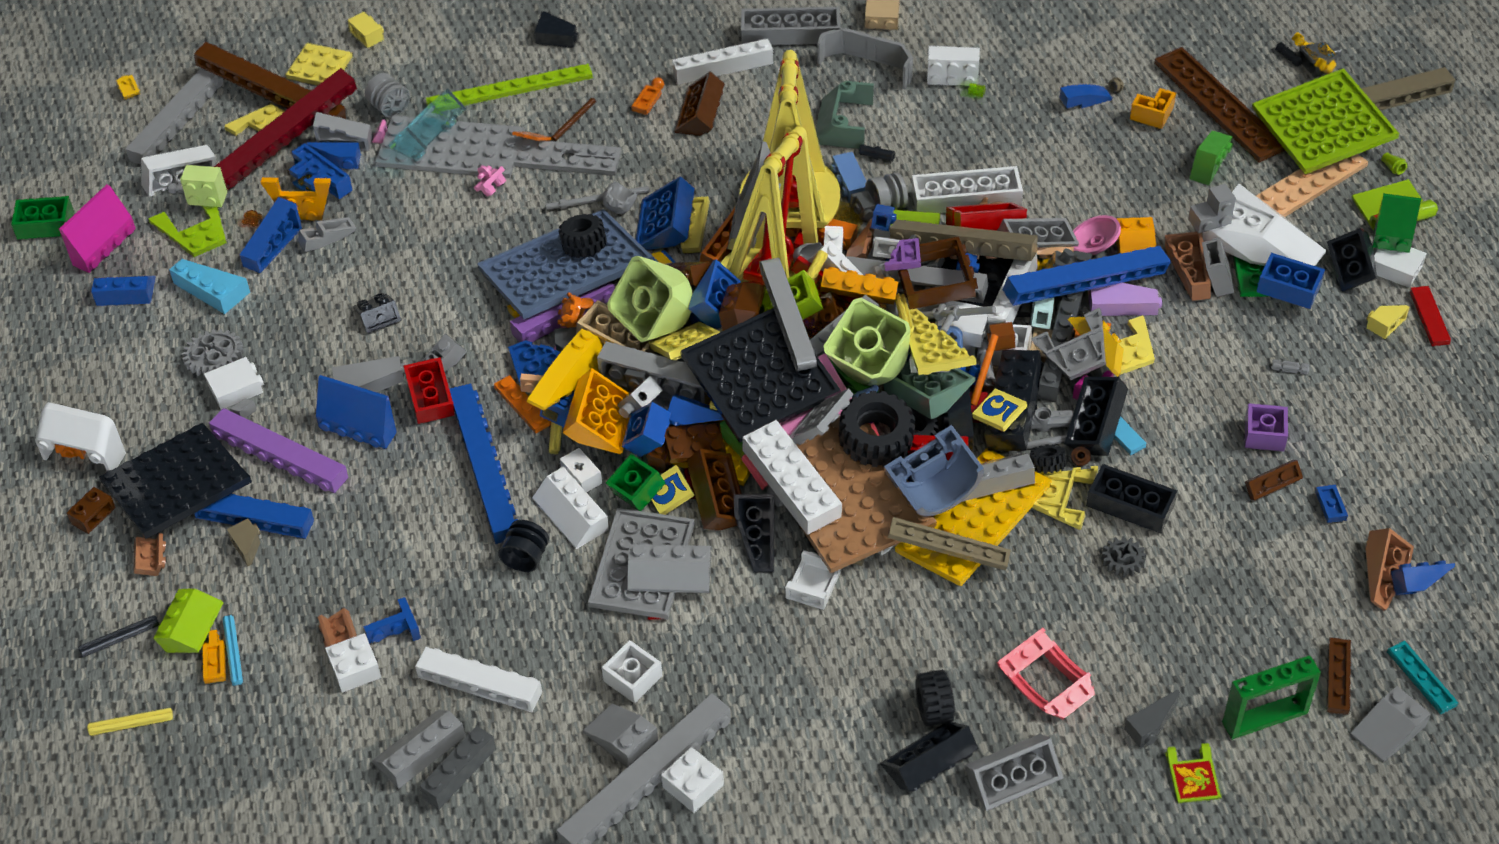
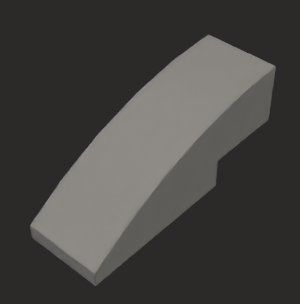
(325, 233)

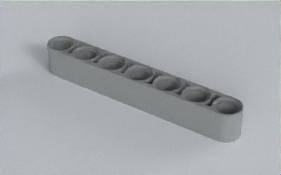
(787, 314)

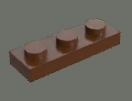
(1273, 479)

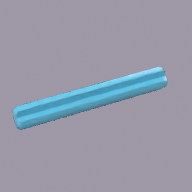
(232, 650)

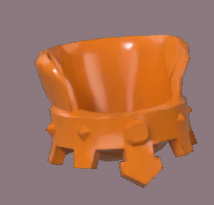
(573, 310)

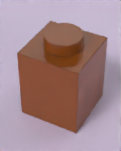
(1005, 335)

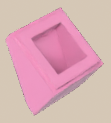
(380, 132)

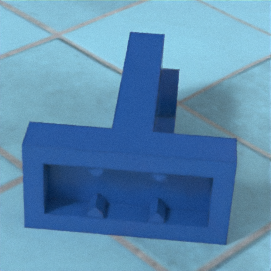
(394, 624)

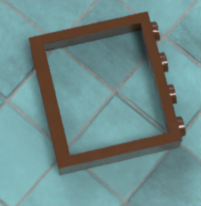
(946, 293)

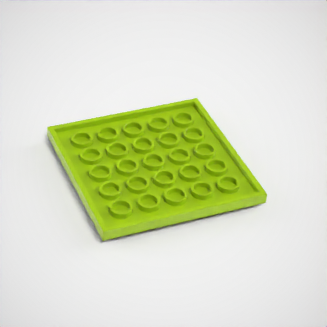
(1325, 121)

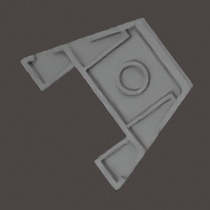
(1079, 354)

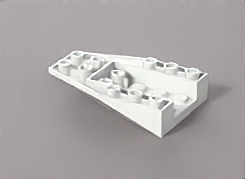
(1261, 230)

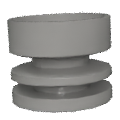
(387, 95)
(888, 190)

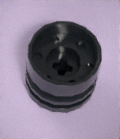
(523, 546)

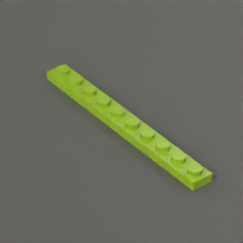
(521, 85)

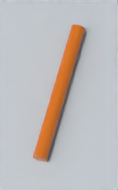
(984, 369)

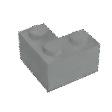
(1215, 211)

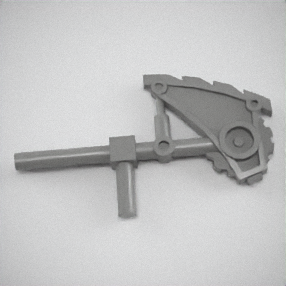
(952, 313)

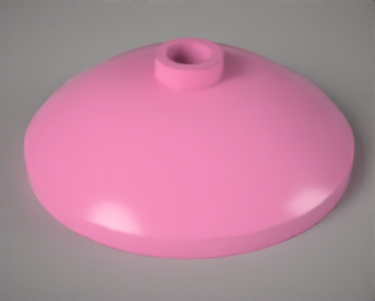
(1097, 234)

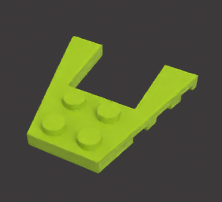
(197, 238)

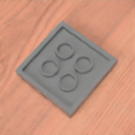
(820, 416)

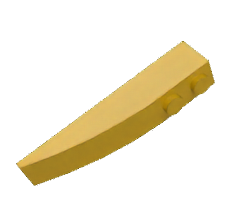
(567, 368)

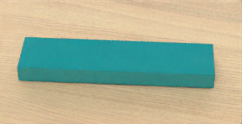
(1422, 677)

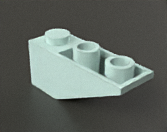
(1042, 313)

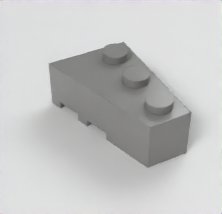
(336, 129)

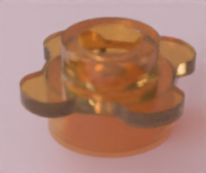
(251, 218)

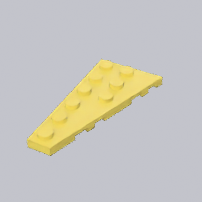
(933, 348)

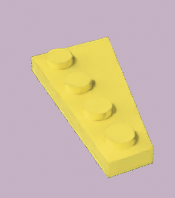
(697, 225)

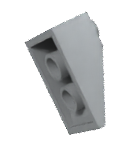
(1391, 724)
(622, 733)

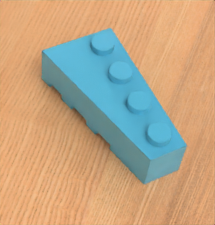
(210, 285)

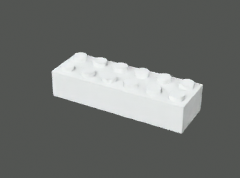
(962, 188)
(792, 477)

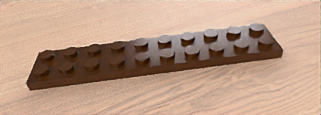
(1220, 104)

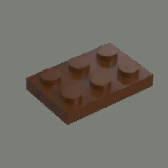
(685, 440)

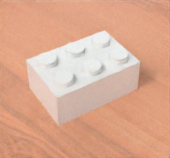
(953, 65)

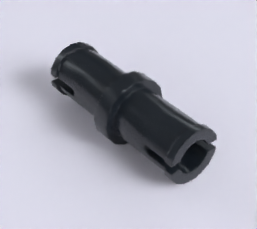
(877, 152)

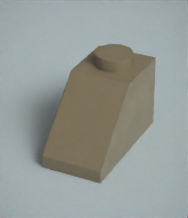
(245, 539)

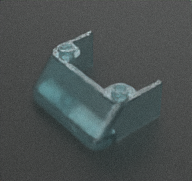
(428, 125)

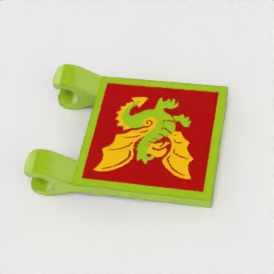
(1193, 778)

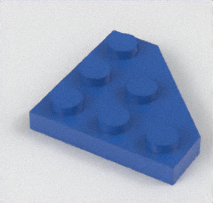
(532, 358)

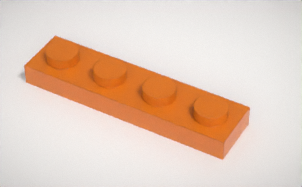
(518, 401)

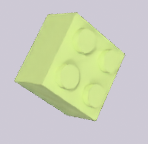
(203, 186)

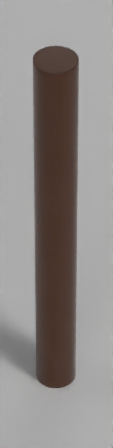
(574, 119)

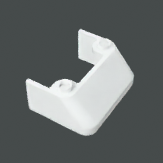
(80, 431)

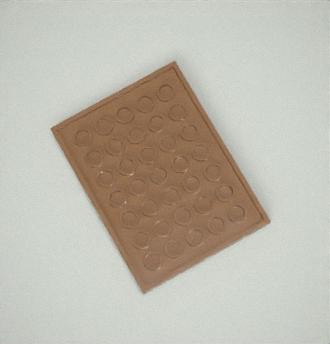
(866, 499)

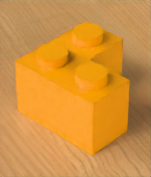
(1153, 110)

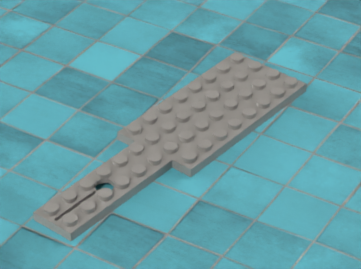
(472, 144)

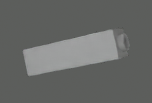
(373, 374)

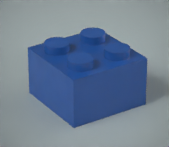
(646, 429)

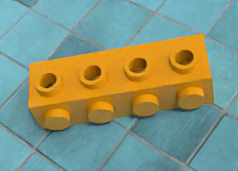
(856, 285)

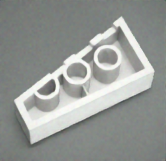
(168, 167)

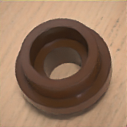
(1080, 462)

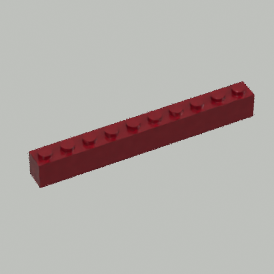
(285, 127)

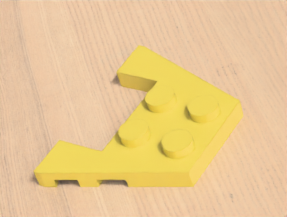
(256, 119)
(1137, 347)
(1056, 497)

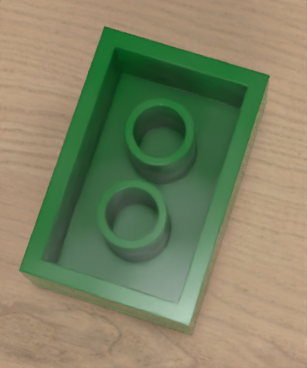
(41, 217)

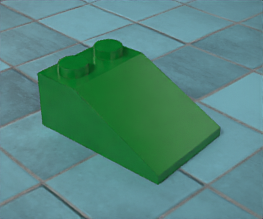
(1396, 222)

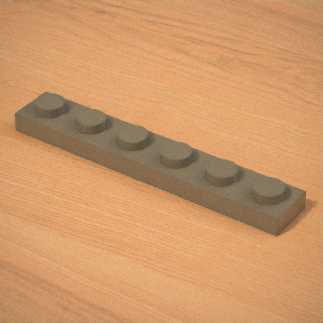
(949, 543)

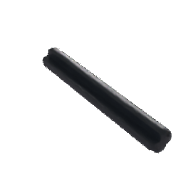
(118, 636)

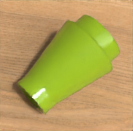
(1394, 163)

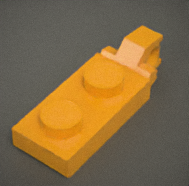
(214, 659)

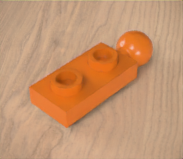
(648, 96)

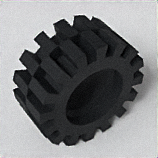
(1048, 458)

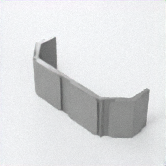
(866, 47)

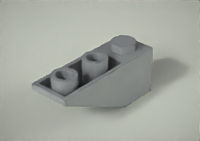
(448, 350)

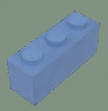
(848, 174)

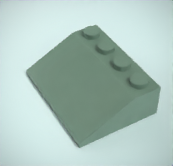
(929, 393)

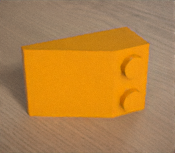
(1135, 234)

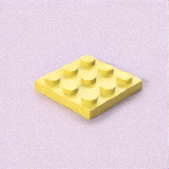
(317, 64)
(672, 344)

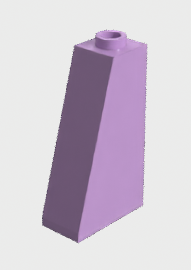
(1124, 300)

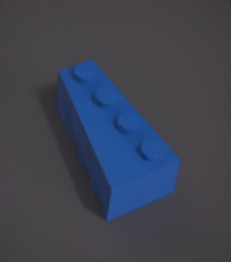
(272, 235)

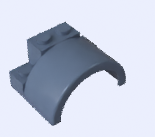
(934, 480)

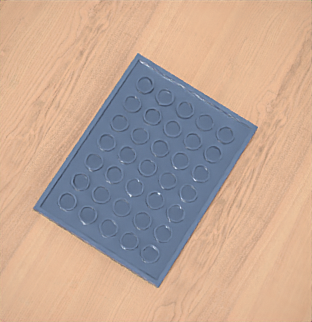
(541, 274)

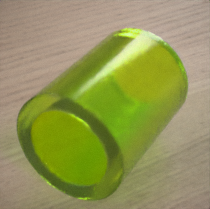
(976, 90)

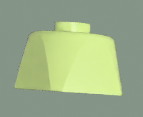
(651, 298)
(869, 343)

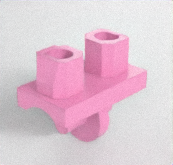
(488, 176)

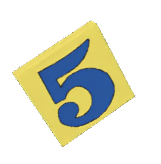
(999, 410)
(673, 493)

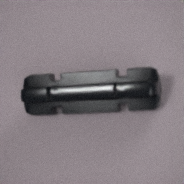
(1289, 54)

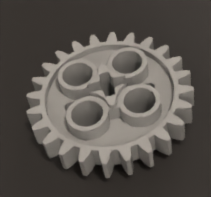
(212, 351)

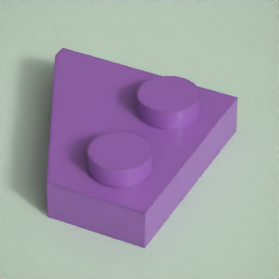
(905, 255)

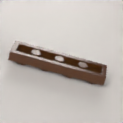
(1338, 676)

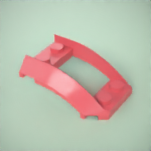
(1028, 652)

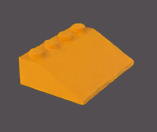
(595, 413)

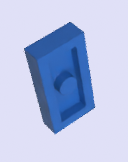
(1331, 503)

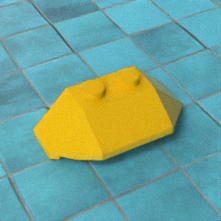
(1113, 349)

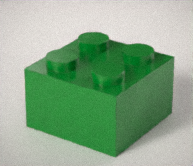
(635, 482)

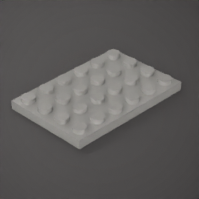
(611, 580)

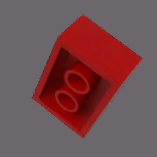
(429, 390)

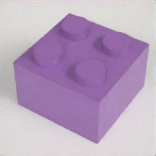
(1266, 427)

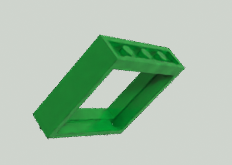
(1242, 722)

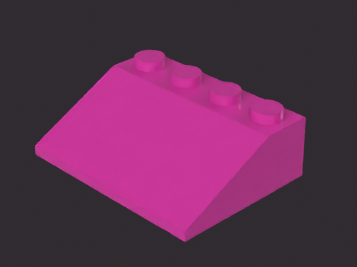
(96, 229)

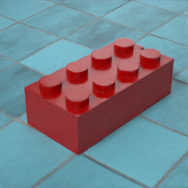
(983, 215)

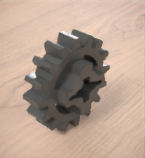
(1123, 556)

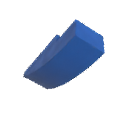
(1083, 95)

